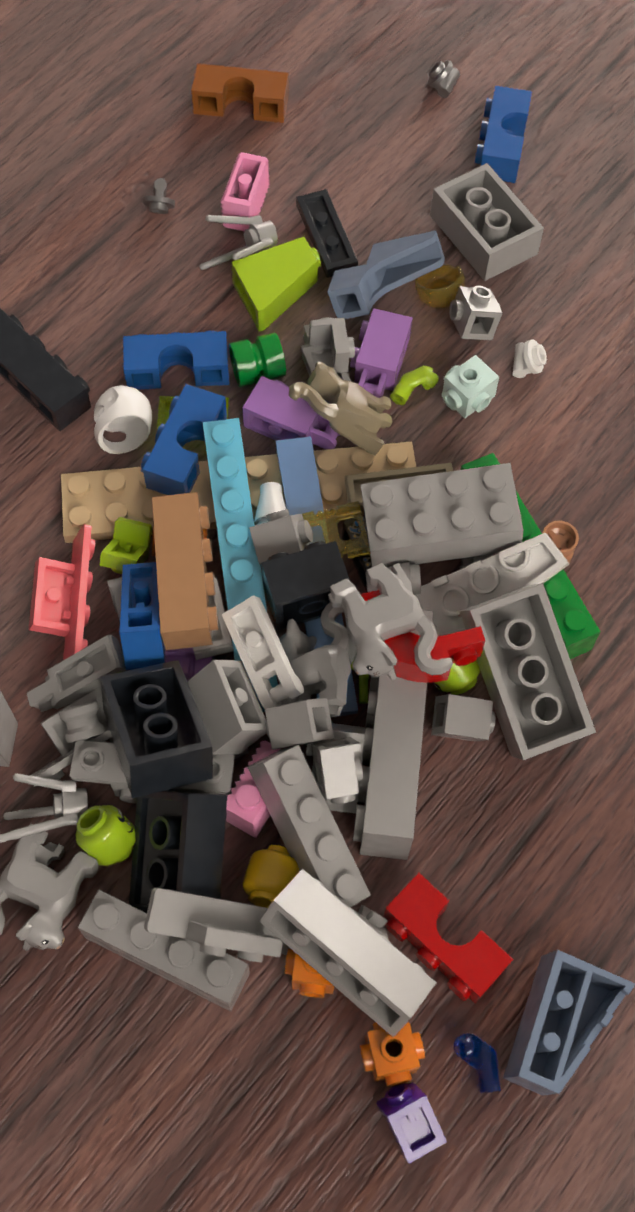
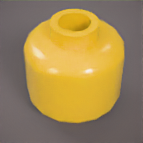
(268, 874)

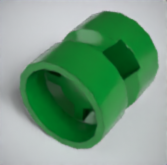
(257, 359)

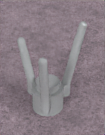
(258, 237)
(66, 807)

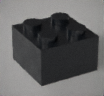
(301, 581)

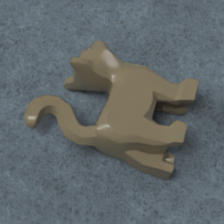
(351, 409)

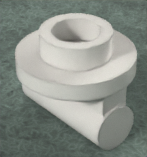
(528, 358)

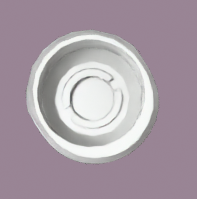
(125, 411)

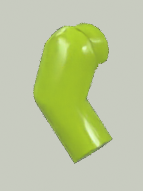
(421, 376)

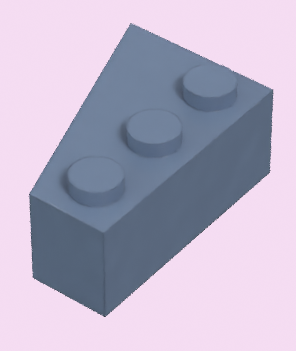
(561, 1020)

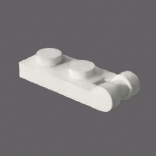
(262, 652)

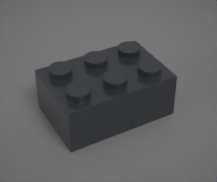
(156, 728)

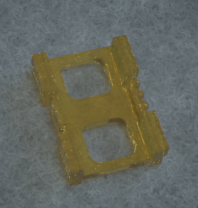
(328, 523)

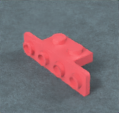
(61, 593)

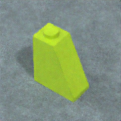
(275, 279)

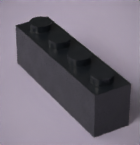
(39, 375)

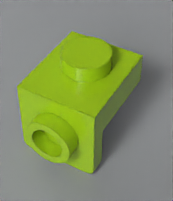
(128, 545)

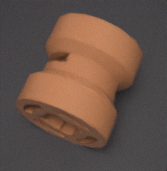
(564, 537)

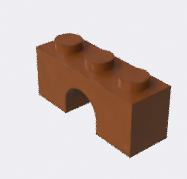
(218, 86)

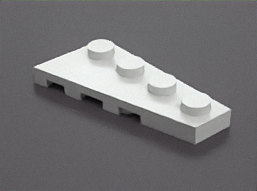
(505, 572)

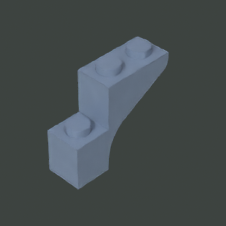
(388, 267)

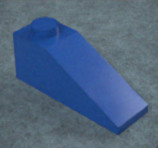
(140, 617)

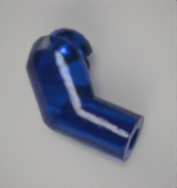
(482, 1058)

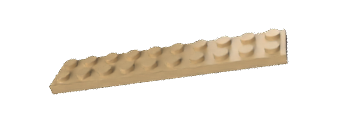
(106, 495)

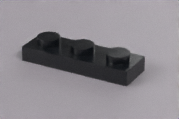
(326, 231)

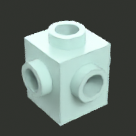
(469, 386)

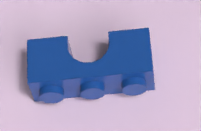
(504, 131)
(150, 355)
(169, 466)

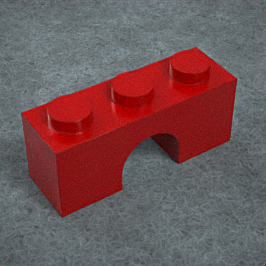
(468, 967)

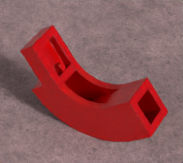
(462, 647)

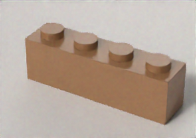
(182, 572)

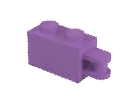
(381, 351)
(279, 417)

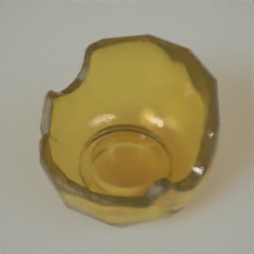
(440, 286)

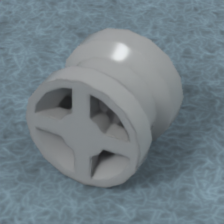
(82, 721)

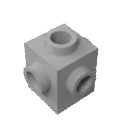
(475, 313)

